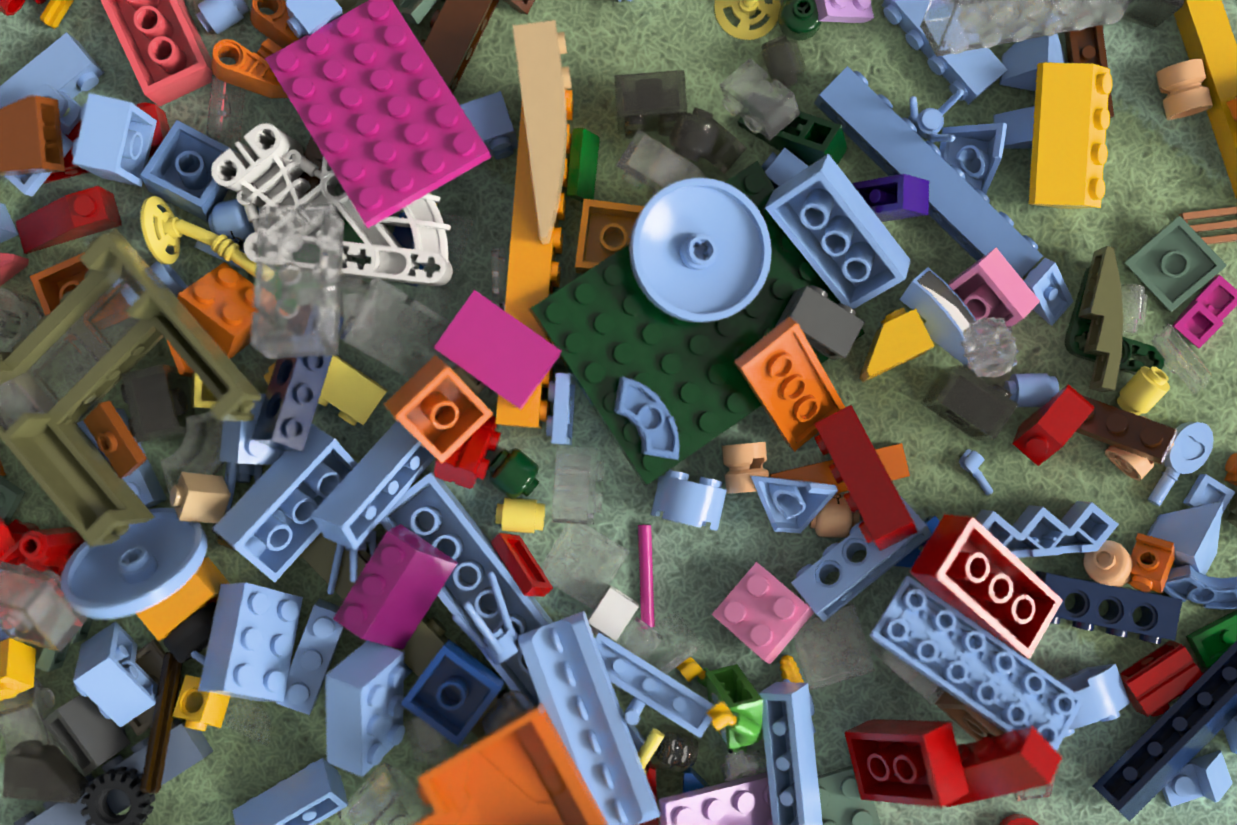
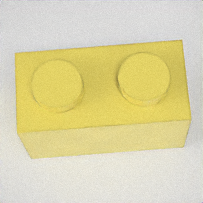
(350, 392)

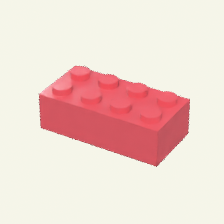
(161, 46)

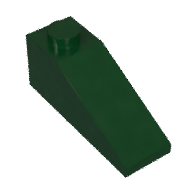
(808, 138)

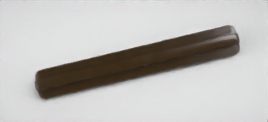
(161, 725)

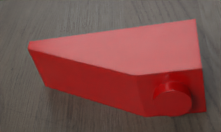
(69, 219)

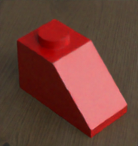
(1052, 425)

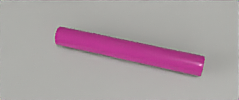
(646, 574)

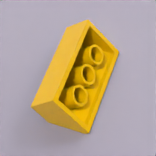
(1069, 135)

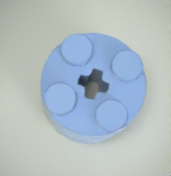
(689, 501)

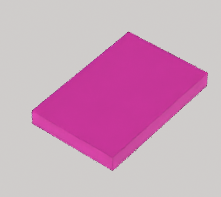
(497, 349)

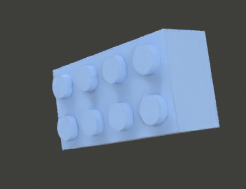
(838, 233)
(274, 516)

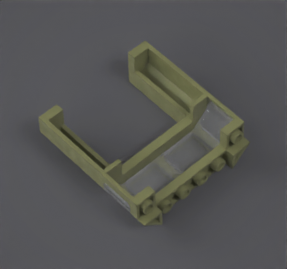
(78, 359)

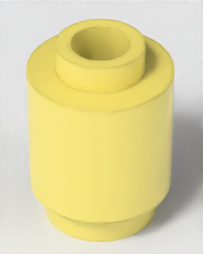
(1143, 390)
(520, 515)

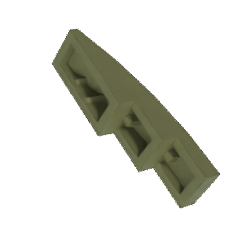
(1104, 308)

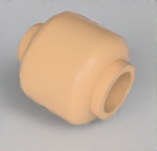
(835, 519)
(1109, 564)

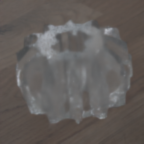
(989, 347)

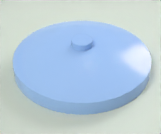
(700, 250)
(136, 569)

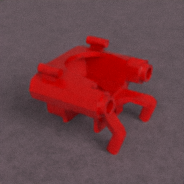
(38, 547)

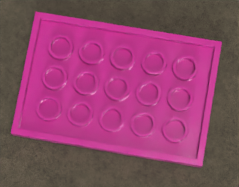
(377, 109)

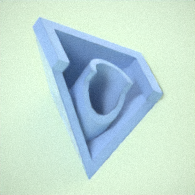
(1023, 58)
(975, 151)
(792, 502)
(1193, 533)

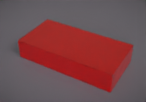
(521, 565)

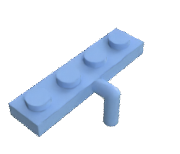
(652, 688)

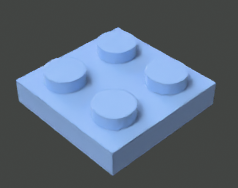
(563, 396)

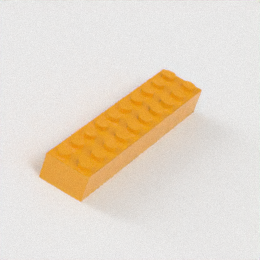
(531, 271)

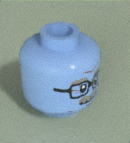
(230, 219)

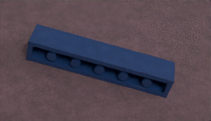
(1173, 739)

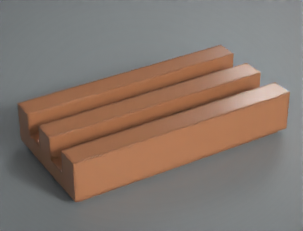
(1213, 226)

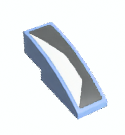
(942, 309)

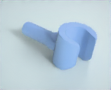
(970, 462)

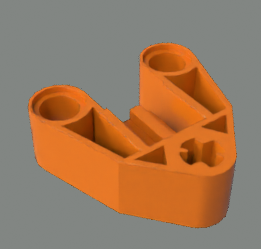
(252, 69)

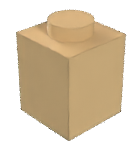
(200, 497)

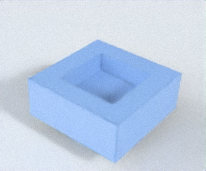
(1208, 491)

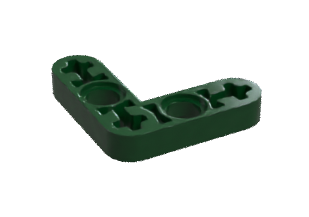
(1081, 325)

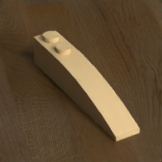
(545, 114)

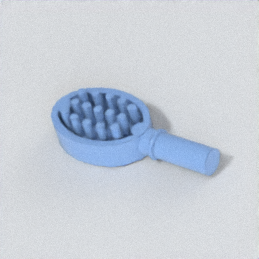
(1187, 455)

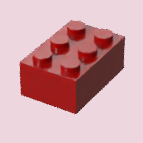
(907, 762)

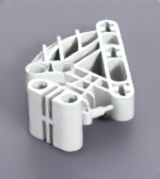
(269, 177)

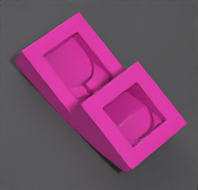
(1207, 311)

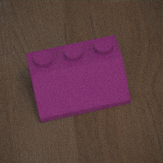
(395, 589)

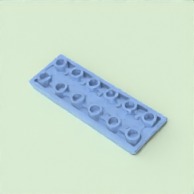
(974, 664)
(588, 717)

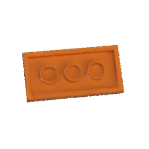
(790, 382)

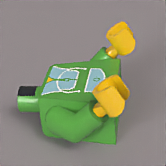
(736, 702)

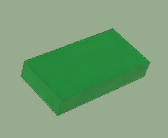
(582, 164)

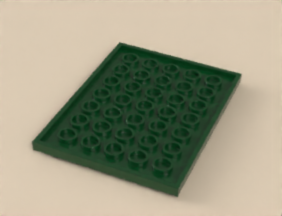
(617, 332)

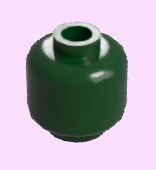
(799, 19)
(513, 473)

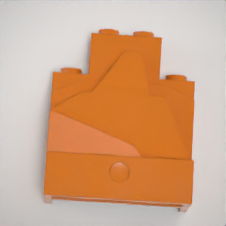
(510, 778)

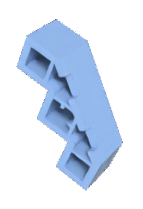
(1042, 534)

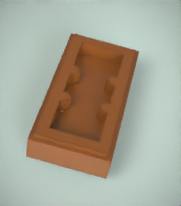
(114, 439)

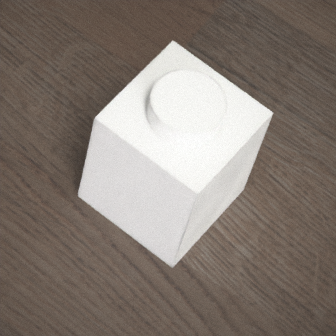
(612, 613)

